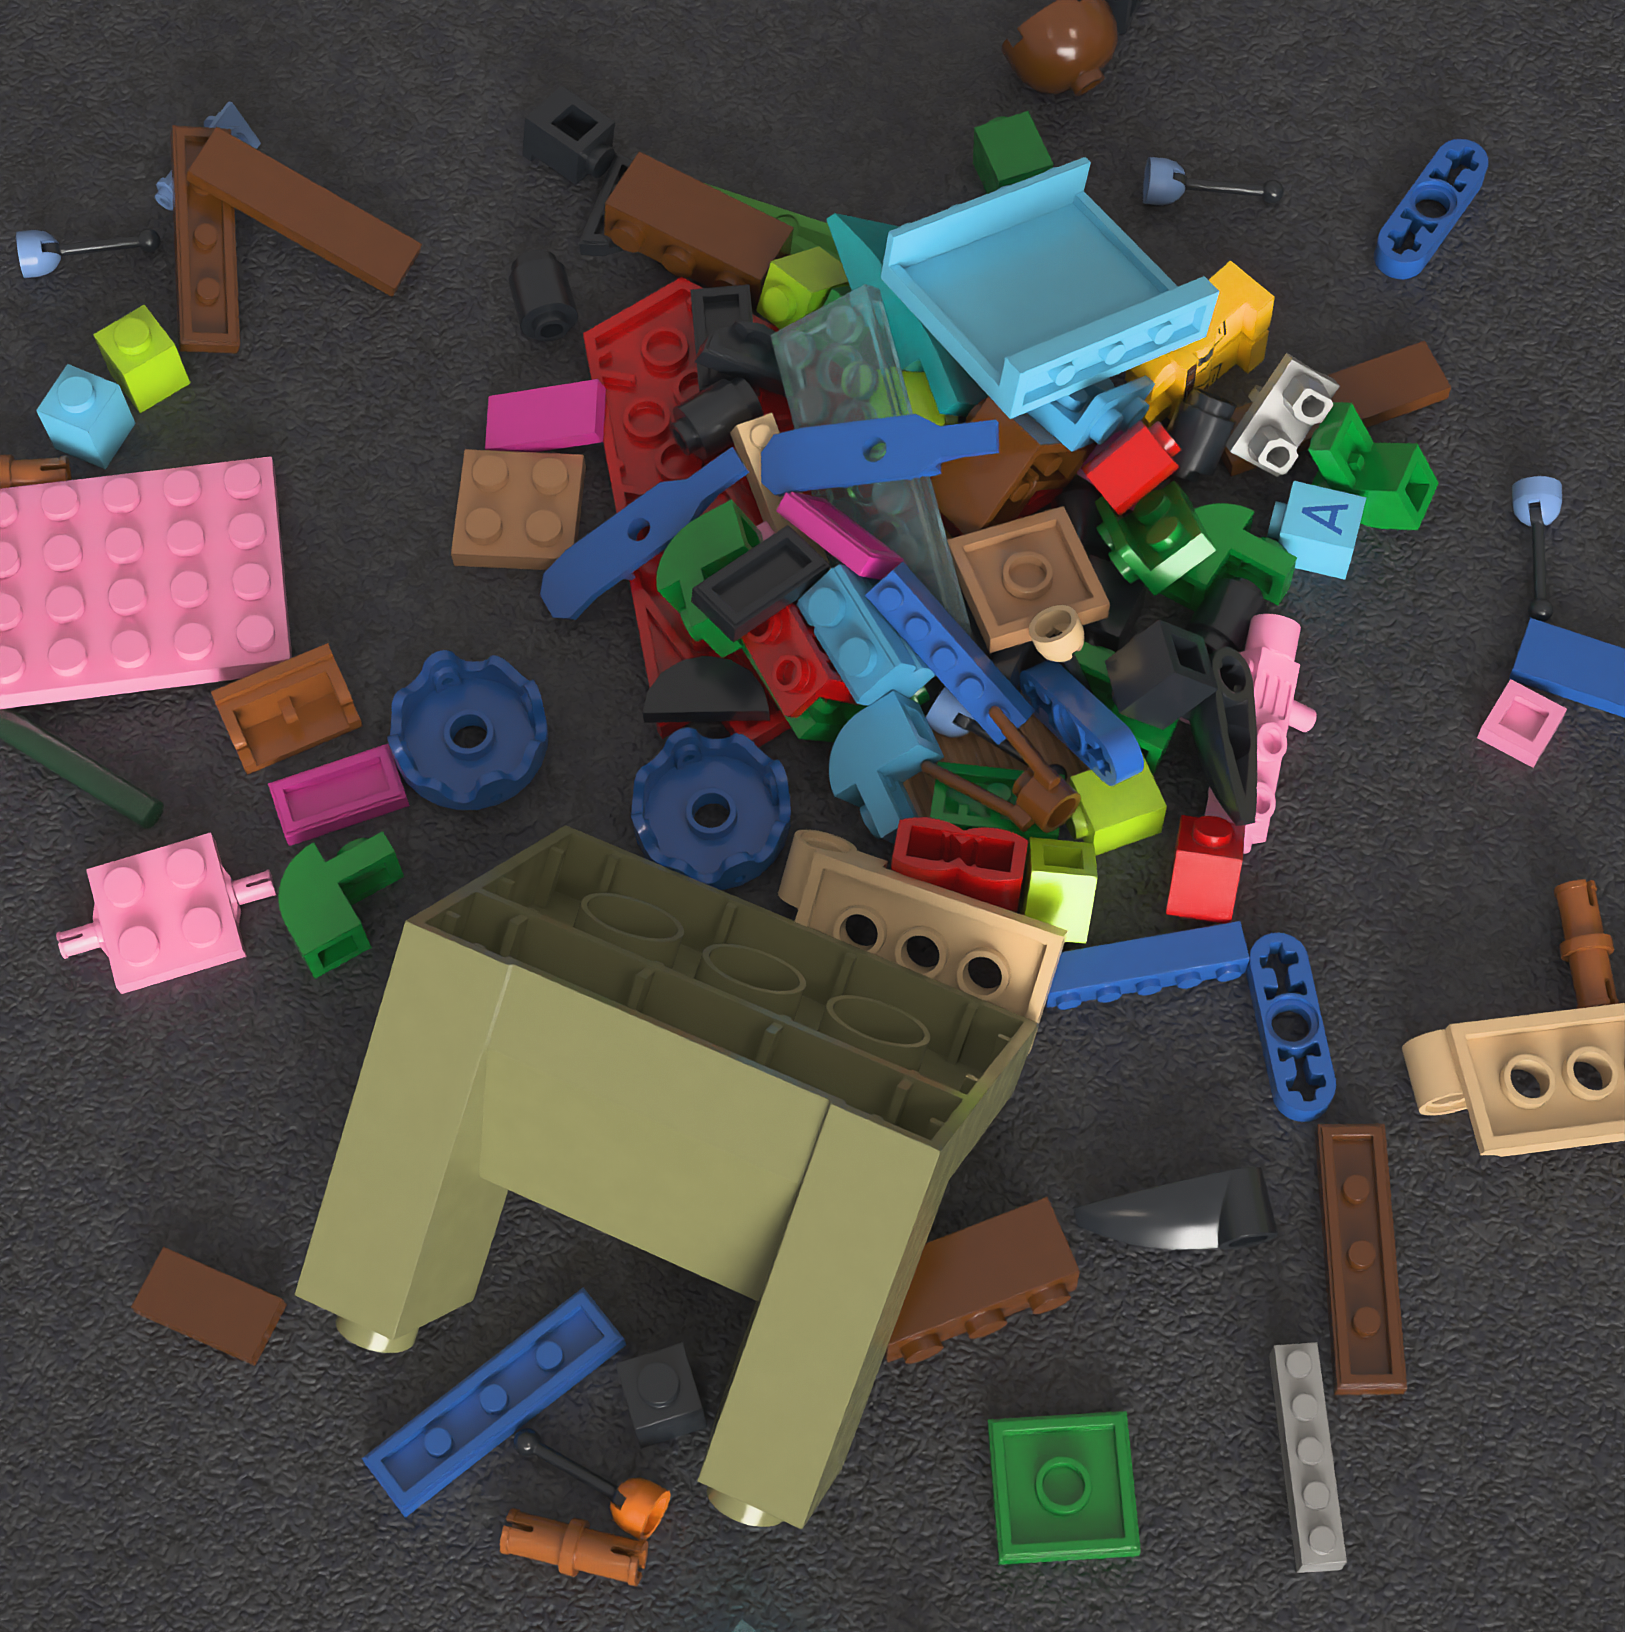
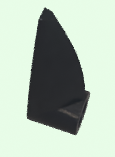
(1227, 736)
(1196, 1213)

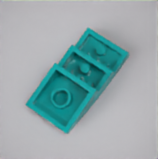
(862, 252)

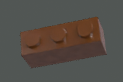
(693, 227)
(982, 1277)

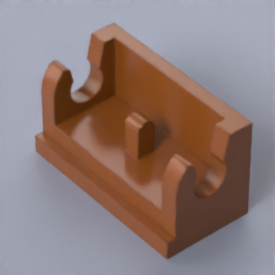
(287, 708)

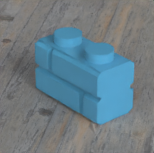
(859, 639)

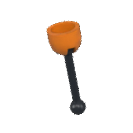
(634, 1505)

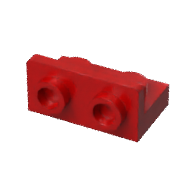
(794, 662)

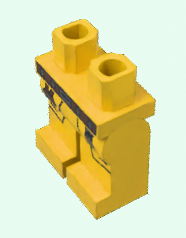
(1234, 337)

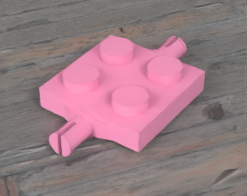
(166, 913)

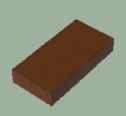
(209, 1306)

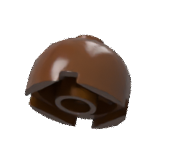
(1064, 46)

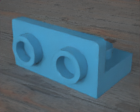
(1094, 412)

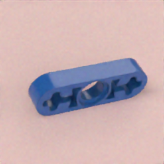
(1430, 231)
(1082, 722)
(1281, 1075)

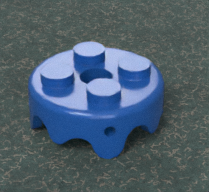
(459, 695)
(704, 772)

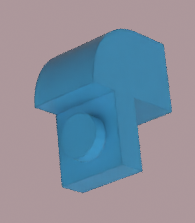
(878, 754)

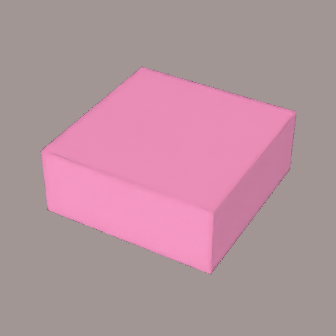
(1521, 723)

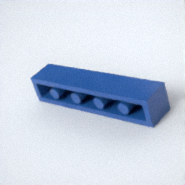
(948, 650)
(1149, 965)

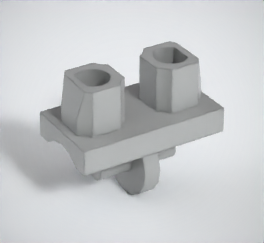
(1282, 415)

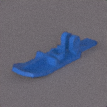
(840, 452)
(612, 549)

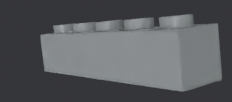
(1307, 1458)

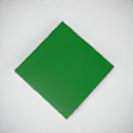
(1063, 1488)

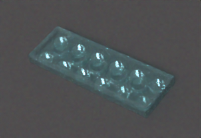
(846, 369)

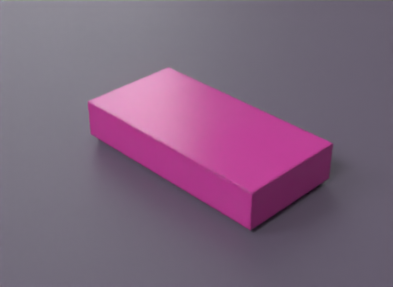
(546, 418)
(839, 535)
(338, 794)

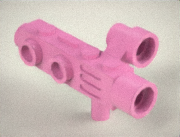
(1271, 658)

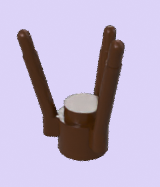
(1039, 790)

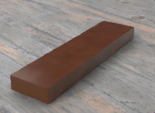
(304, 211)
(202, 254)
(1377, 390)
(1360, 1260)

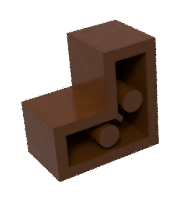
(998, 486)

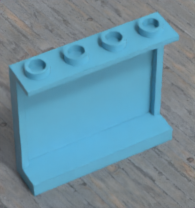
(1041, 290)

